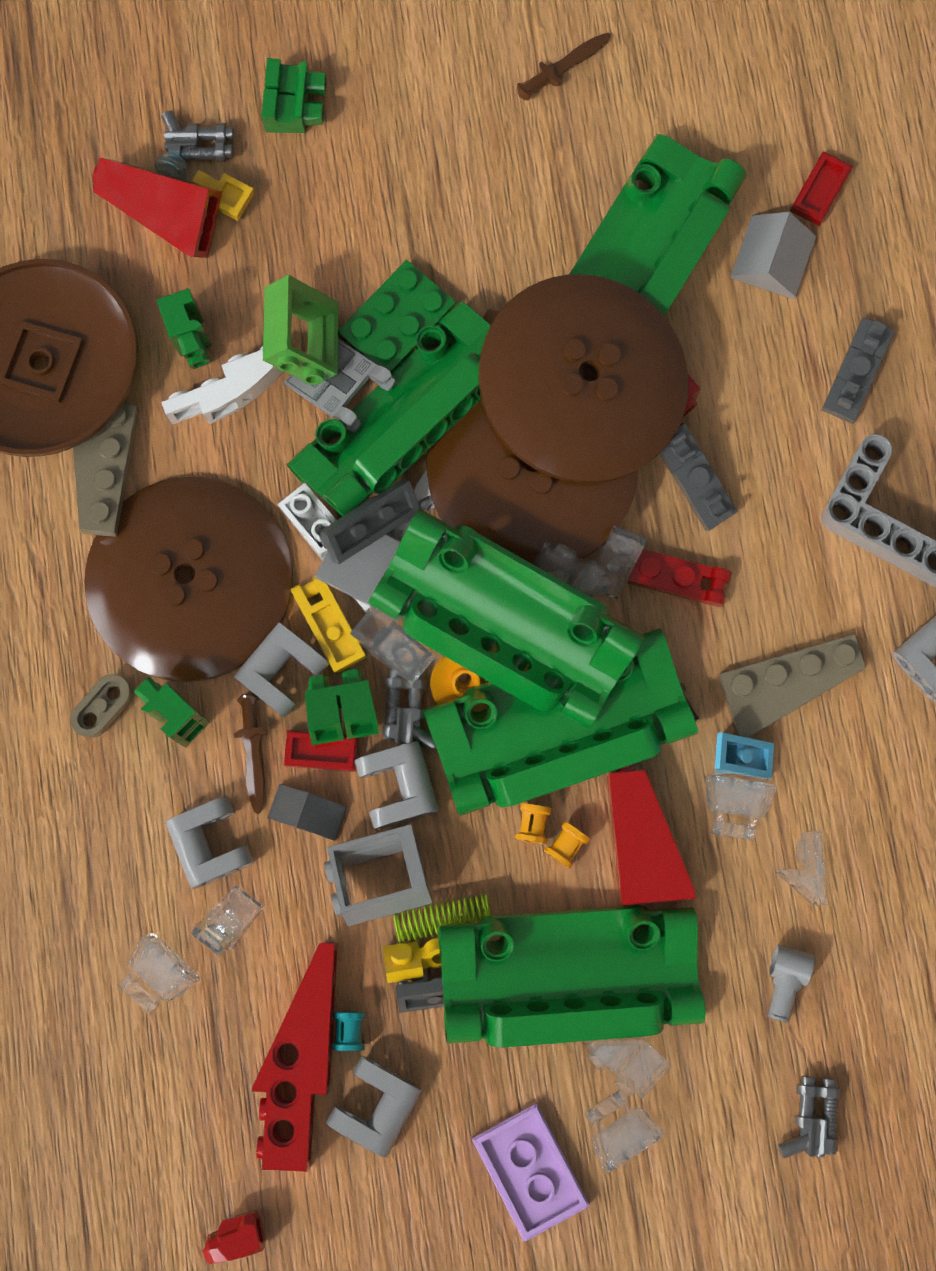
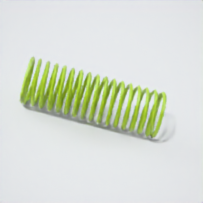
(474, 916)

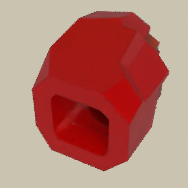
(235, 1238)

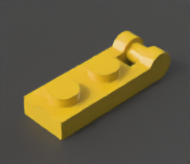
(328, 625)

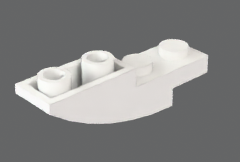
(218, 398)
(309, 518)

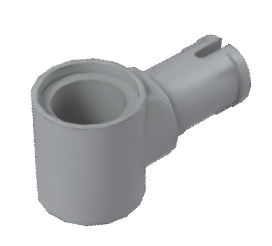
(790, 972)

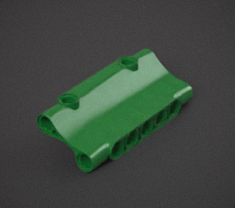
(660, 233)
(398, 424)
(505, 619)
(525, 752)
(570, 976)

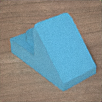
(743, 756)

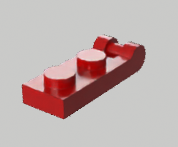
(680, 578)

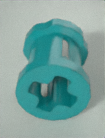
(348, 1031)

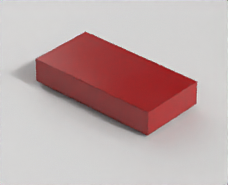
(821, 188)
(326, 756)

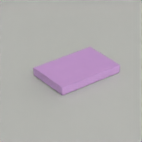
(530, 1172)

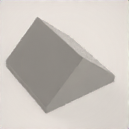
(774, 253)

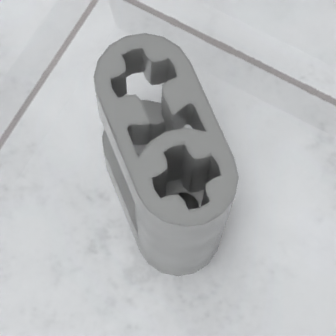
(916, 658)
(269, 659)
(412, 779)
(193, 848)
(389, 1115)

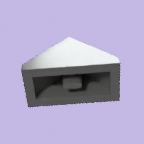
(307, 812)

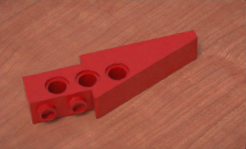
(310, 1029)

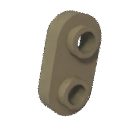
(99, 703)

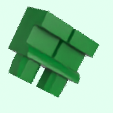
(286, 97)
(184, 327)
(168, 705)
(324, 705)

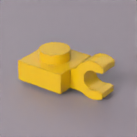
(234, 195)
(407, 960)

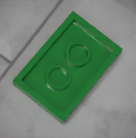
(392, 317)

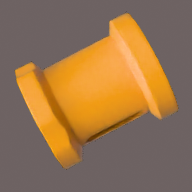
(533, 823)
(567, 845)

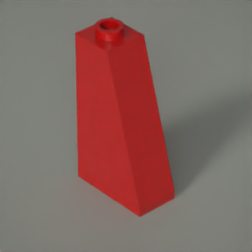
(164, 204)
(644, 848)

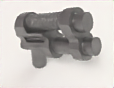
(186, 141)
(404, 723)
(816, 1133)

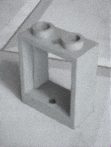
(371, 848)

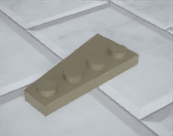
(103, 472)
(778, 686)

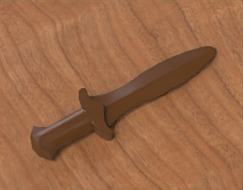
(552, 73)
(251, 739)

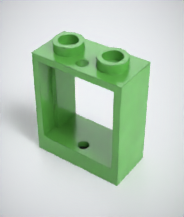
(294, 297)

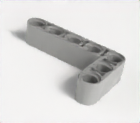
(860, 513)

